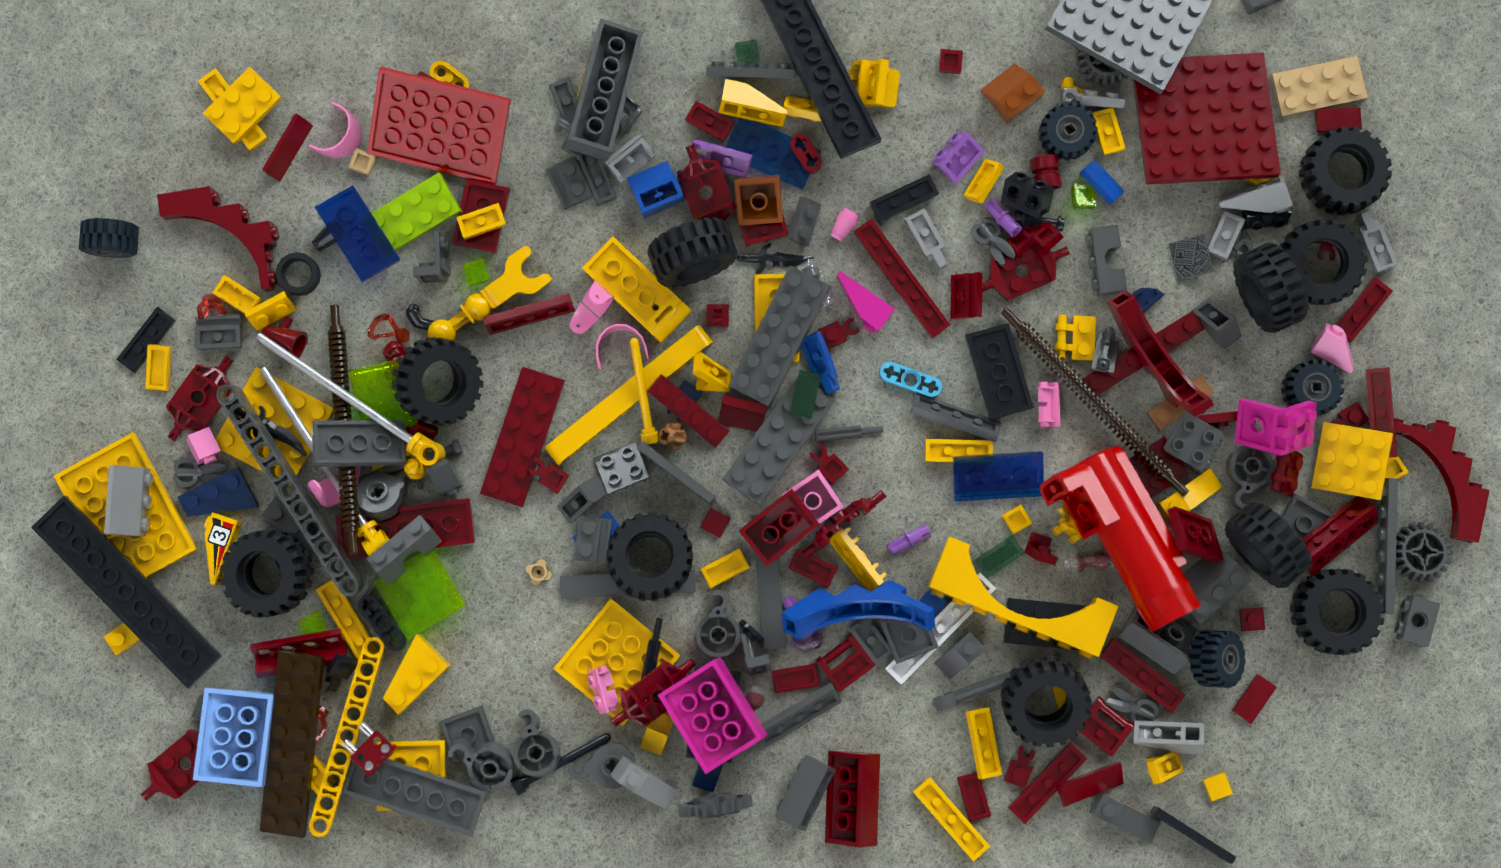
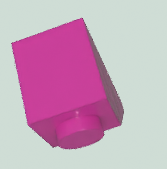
(867, 306)

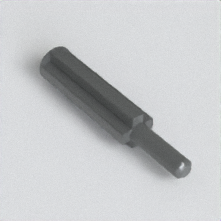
(845, 433)

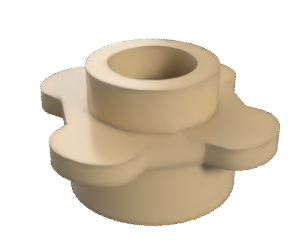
(532, 570)

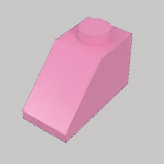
(1333, 347)

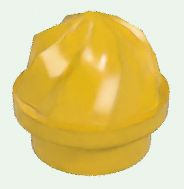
(414, 468)

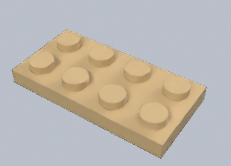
(1319, 86)

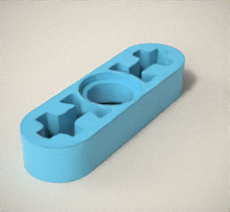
(924, 390)

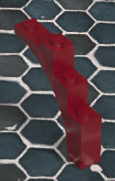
(202, 205)
(1155, 359)
(1466, 497)

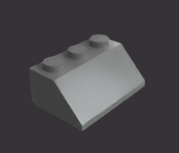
(128, 501)

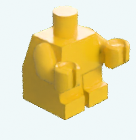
(1067, 525)

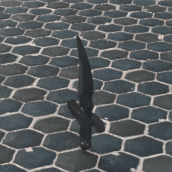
(778, 258)
(277, 432)

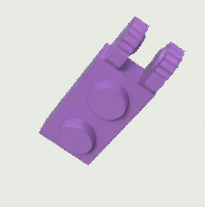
(730, 160)

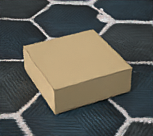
(362, 162)

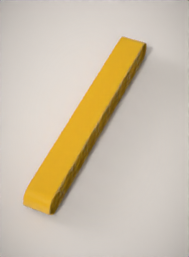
(626, 396)
(346, 723)

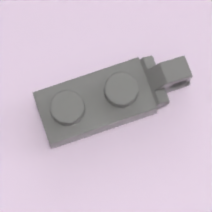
(1091, 98)
(927, 237)
(1376, 243)

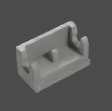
(629, 158)

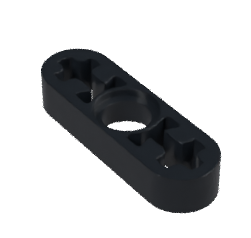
(376, 606)

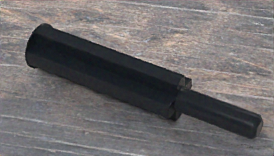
(652, 649)

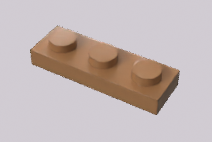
(1165, 413)

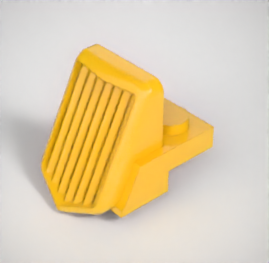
(875, 82)

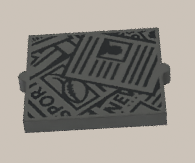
(1191, 257)

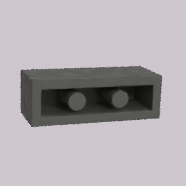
(805, 792)

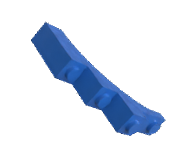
(855, 602)

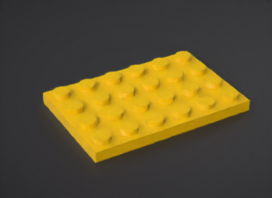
(87, 487)

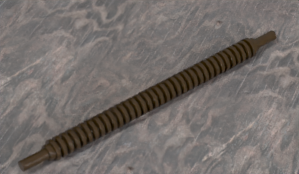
(342, 411)
(1166, 475)

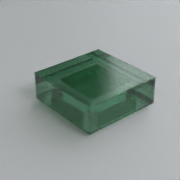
(747, 51)

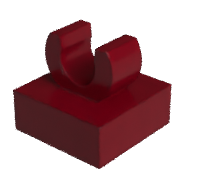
(717, 315)

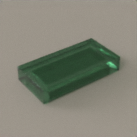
(805, 394)
(999, 556)

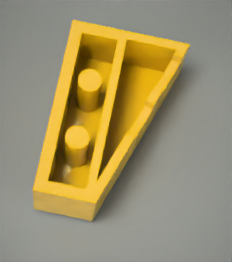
(416, 673)

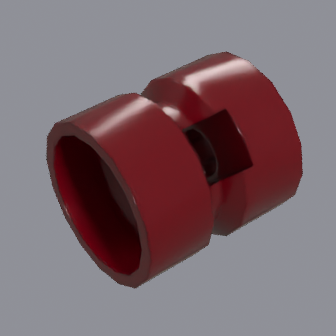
(1045, 170)

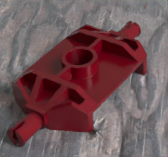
(700, 174)
(1040, 267)
(182, 407)
(848, 513)
(638, 700)
(166, 770)

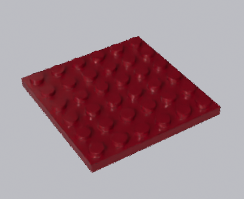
(1209, 122)

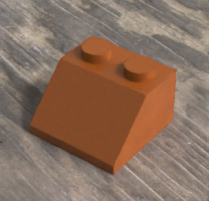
(1013, 92)
(759, 200)

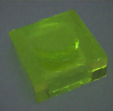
(1083, 196)
(476, 272)
(313, 623)

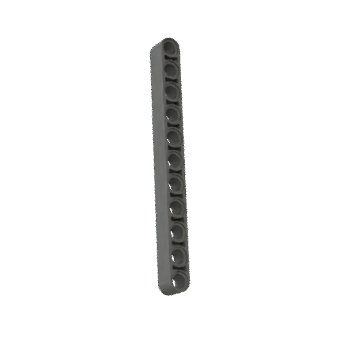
(280, 485)

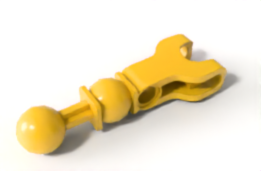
(492, 296)

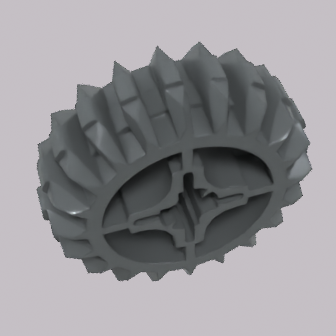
(1090, 68)
(1422, 560)

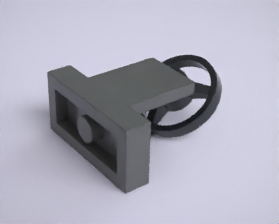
(754, 664)

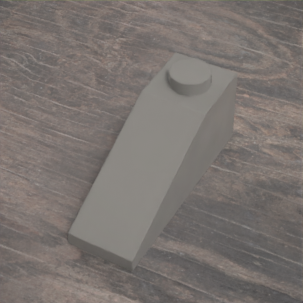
(1263, 197)
(1171, 736)
(643, 782)

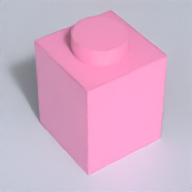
(203, 446)

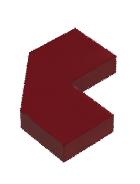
(1045, 235)

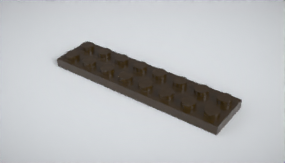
(292, 743)

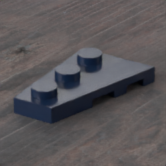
(219, 495)

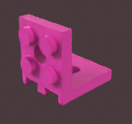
(1282, 428)

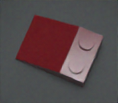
(779, 527)

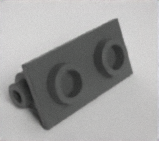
(1106, 351)

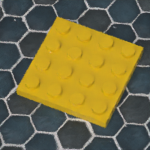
(260, 394)
(614, 641)

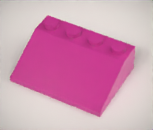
(712, 715)

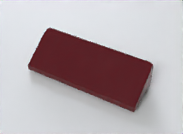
(287, 147)
(1090, 783)

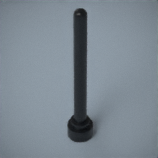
(521, 783)

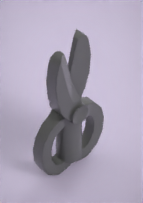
(994, 242)
(203, 472)
(1129, 705)

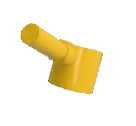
(1068, 82)

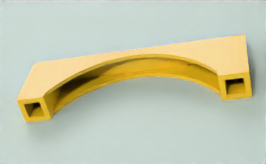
(1081, 630)

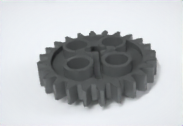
(715, 805)

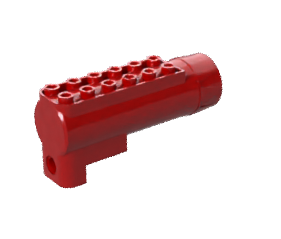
(1111, 501)

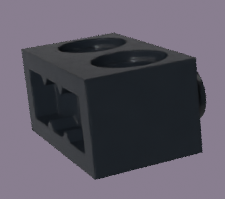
(1027, 194)

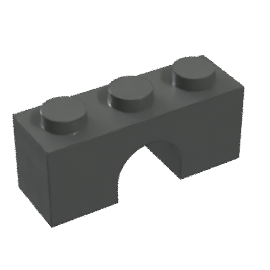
(1106, 280)
(414, 537)

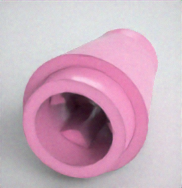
(844, 224)

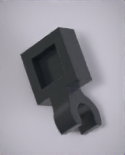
(340, 667)

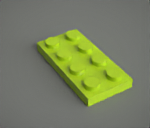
(417, 211)

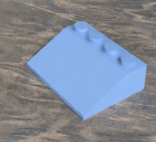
(234, 737)

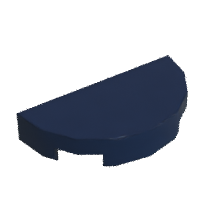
(1147, 297)

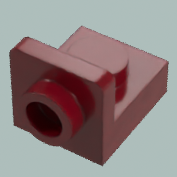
(426, 429)
(1039, 549)

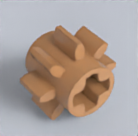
(672, 436)

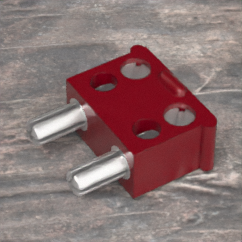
(374, 754)

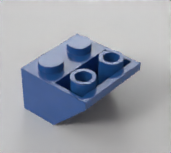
(655, 189)

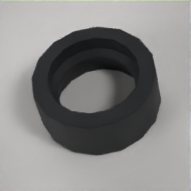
(284, 264)

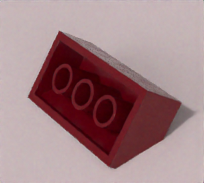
(853, 799)

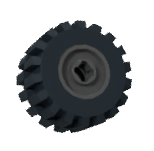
(1068, 131)
(108, 237)
(1314, 383)
(1217, 658)

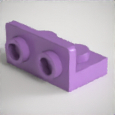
(958, 156)

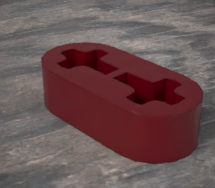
(801, 156)

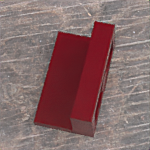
(742, 413)

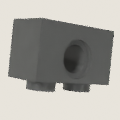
(1427, 614)

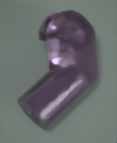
(809, 644)

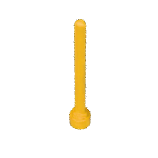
(649, 434)

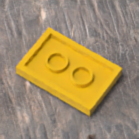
(242, 105)

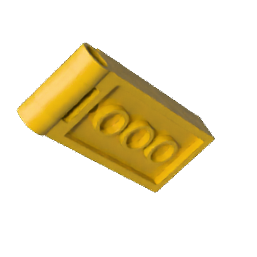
(636, 289)

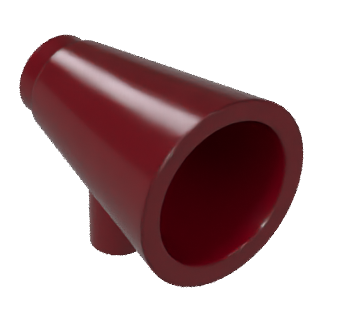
(289, 339)

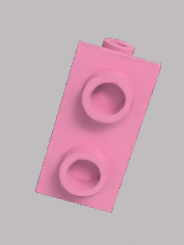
(1050, 404)
(603, 699)

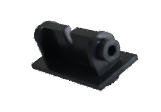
(1257, 220)

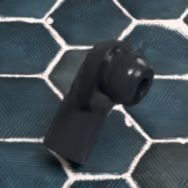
(415, 317)

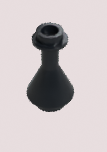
(1027, 220)

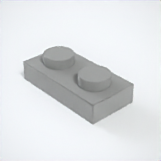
(1225, 235)

